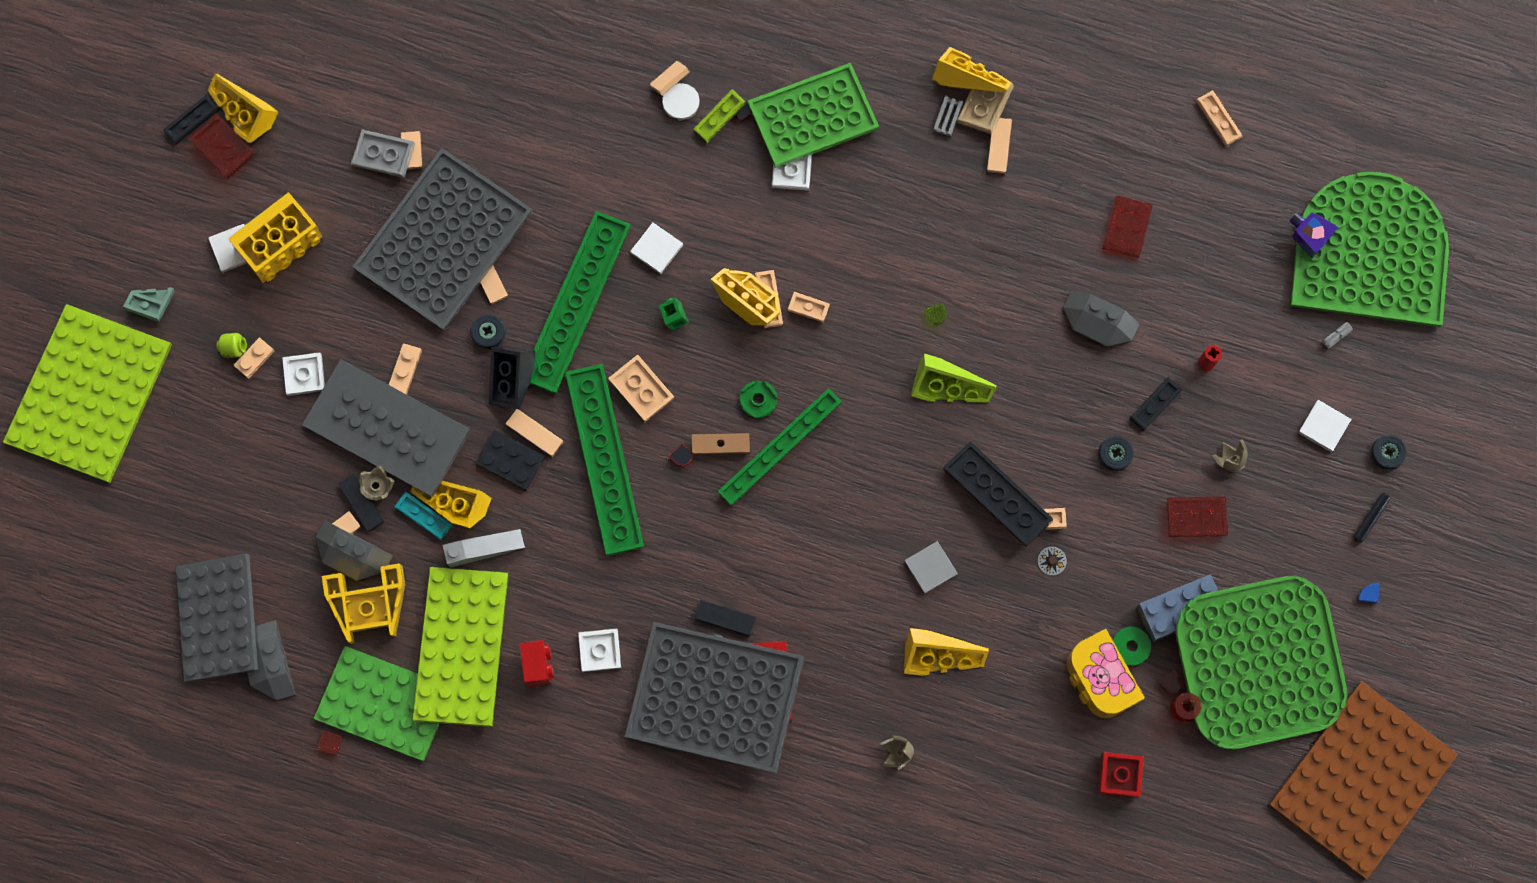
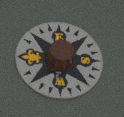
(1052, 560)

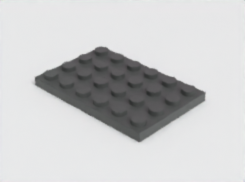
(217, 618)

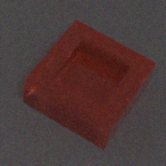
(330, 743)

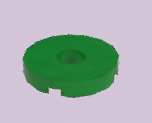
(758, 410)
(1141, 640)

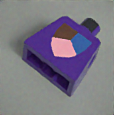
(1312, 232)

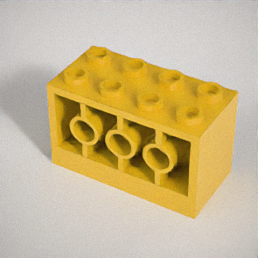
(276, 238)

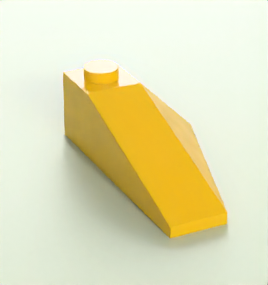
(936, 652)

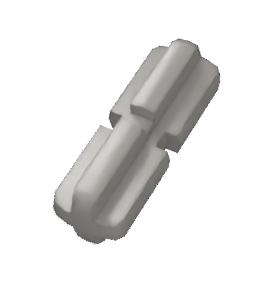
(1340, 333)

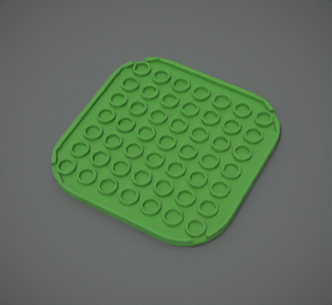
(1261, 661)

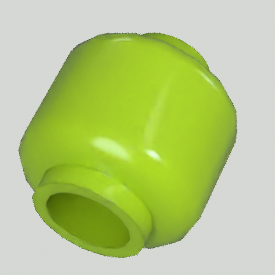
(231, 345)

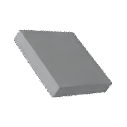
(931, 567)

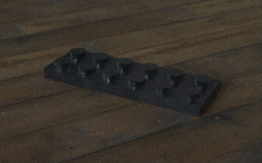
(998, 494)

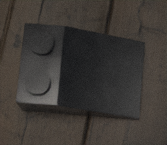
(510, 375)

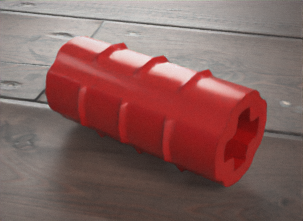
(1210, 357)

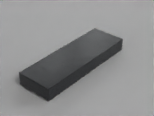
(191, 119)
(1155, 404)
(363, 506)
(725, 618)

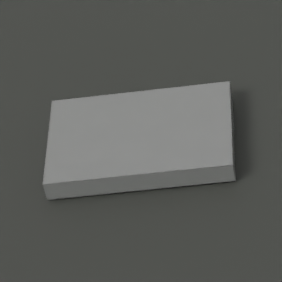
(382, 153)

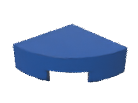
(1370, 593)

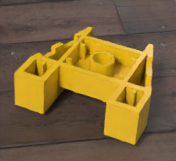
(367, 607)

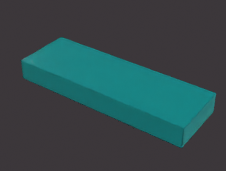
(423, 516)

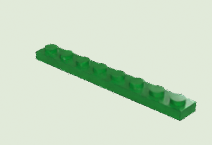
(779, 447)

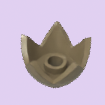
(1232, 459)
(377, 476)
(900, 752)

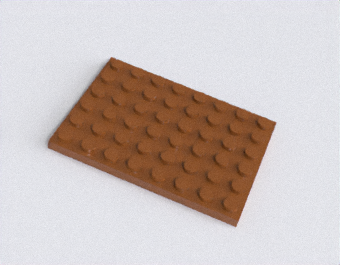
(1363, 780)

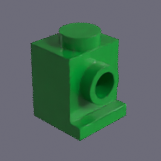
(672, 319)

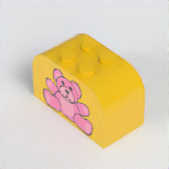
(1102, 676)

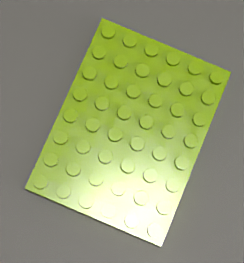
(87, 393)

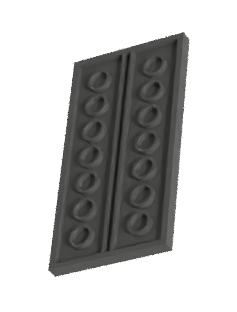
(386, 427)

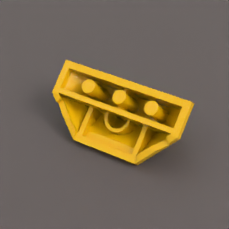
(747, 296)

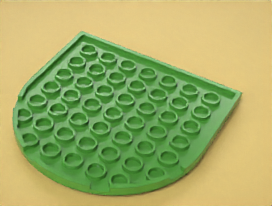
(1383, 257)

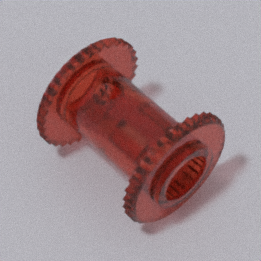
(1178, 712)

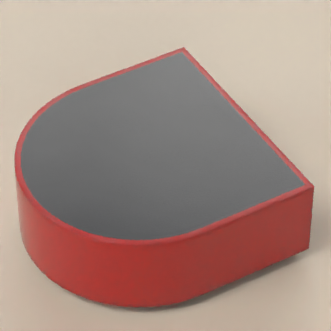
(681, 456)

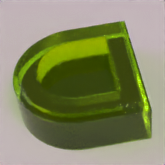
(936, 314)

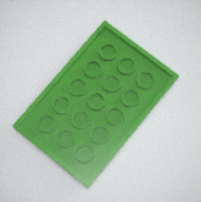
(813, 115)
(376, 704)

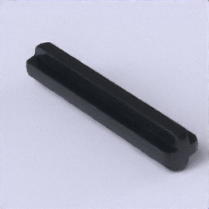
(1372, 517)

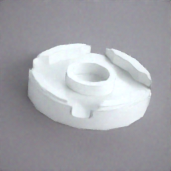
(681, 102)

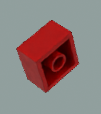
(535, 663)
(1120, 775)

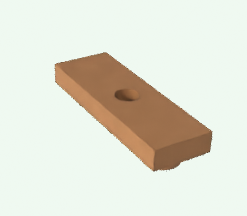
(733, 443)

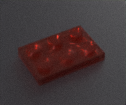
(222, 146)
(1127, 226)
(1197, 516)

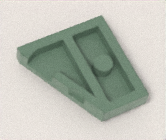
(149, 302)

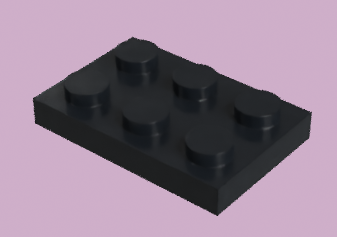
(510, 460)

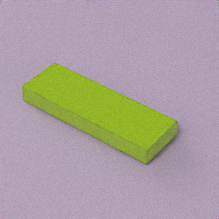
(719, 116)

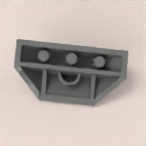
(1099, 319)
(350, 553)
(273, 671)

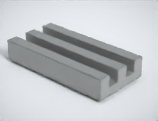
(952, 102)

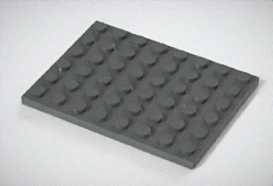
(442, 239)
(715, 697)

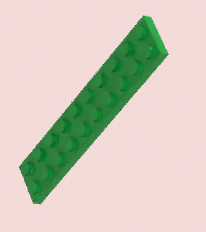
(577, 300)
(604, 460)

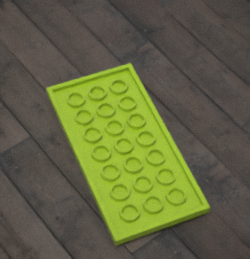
(460, 647)

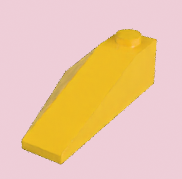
(957, 70)
(245, 111)
(457, 503)

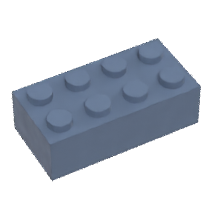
(1162, 612)

